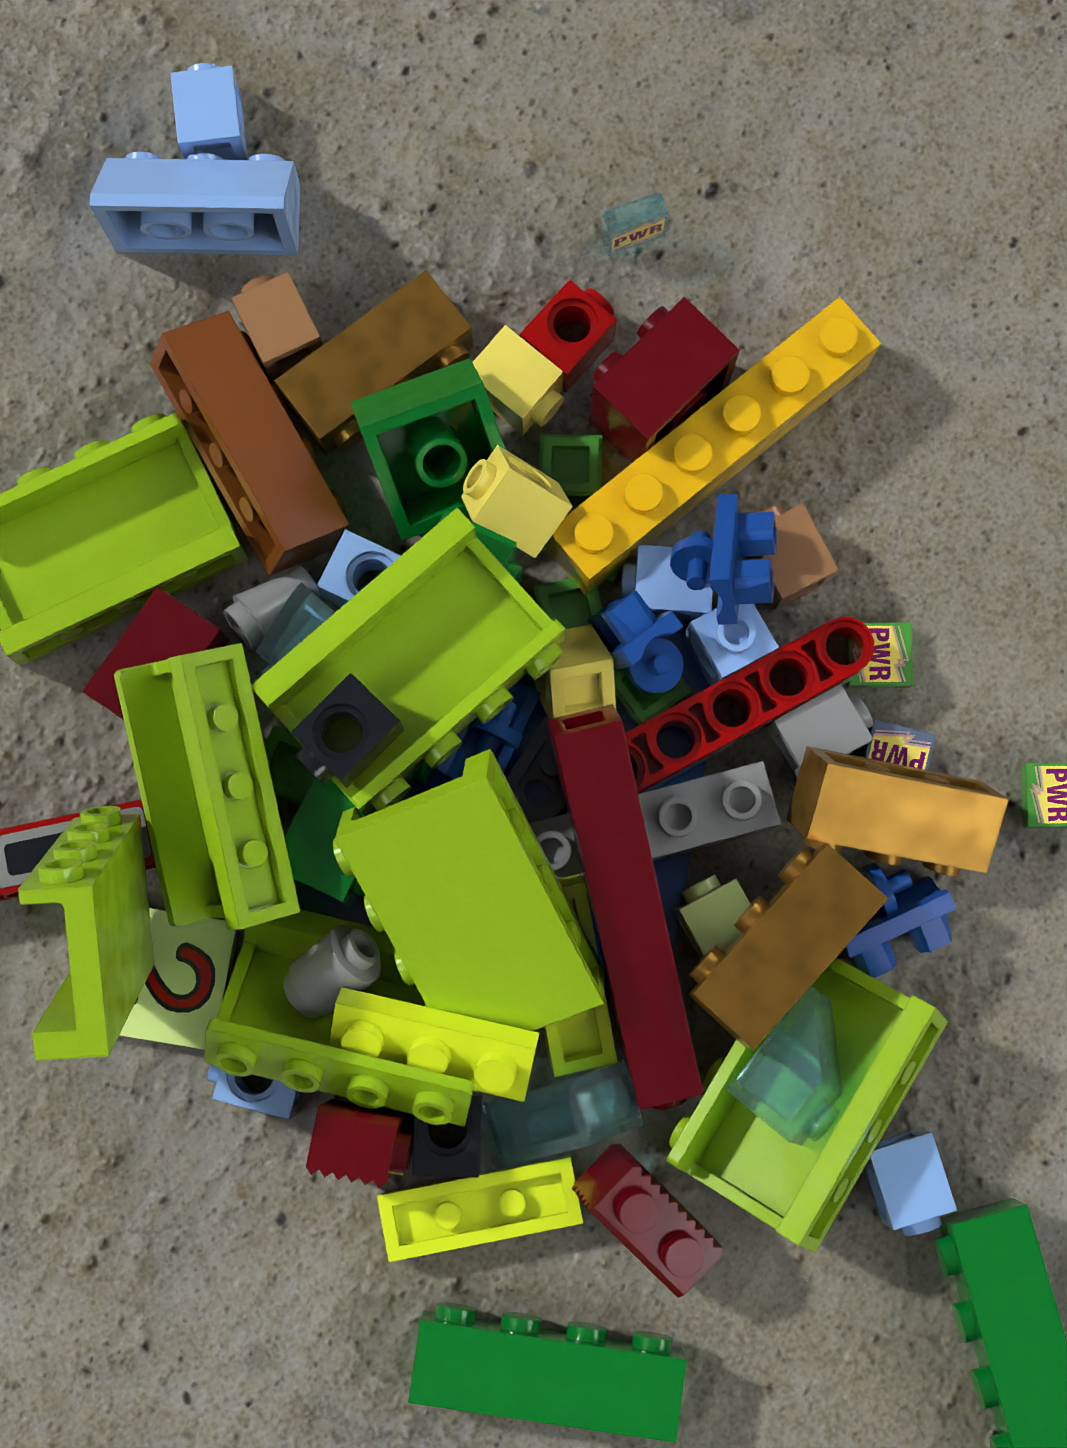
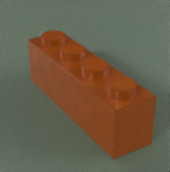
(249, 442)

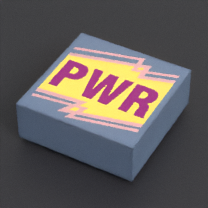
(899, 745)

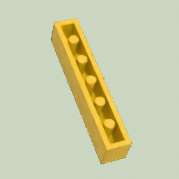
(712, 445)

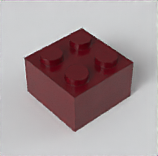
(660, 379)

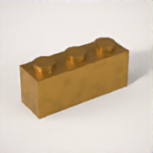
(390, 344)
(896, 812)
(784, 944)

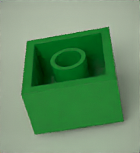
(427, 441)

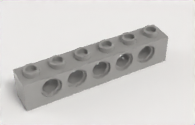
(681, 817)

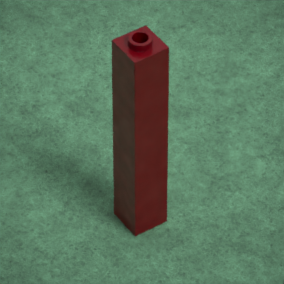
(626, 906)

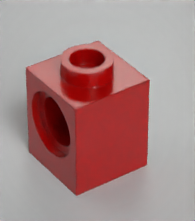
(578, 307)

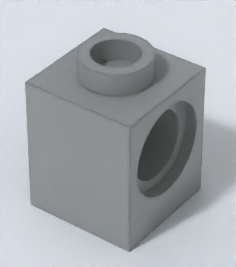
(826, 722)

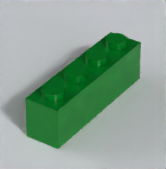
(1010, 1321)
(547, 1373)

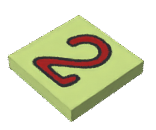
(185, 982)

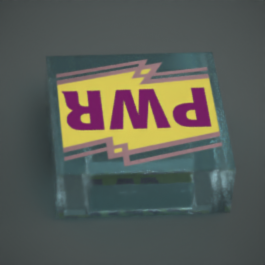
(634, 223)

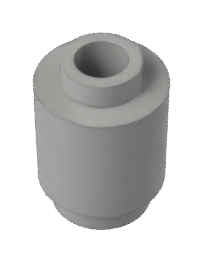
(338, 960)

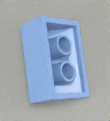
(199, 204)

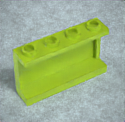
(104, 534)
(432, 643)
(207, 789)
(102, 885)
(472, 902)
(270, 1039)
(798, 1187)

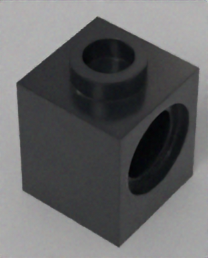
(352, 702)
(454, 1160)

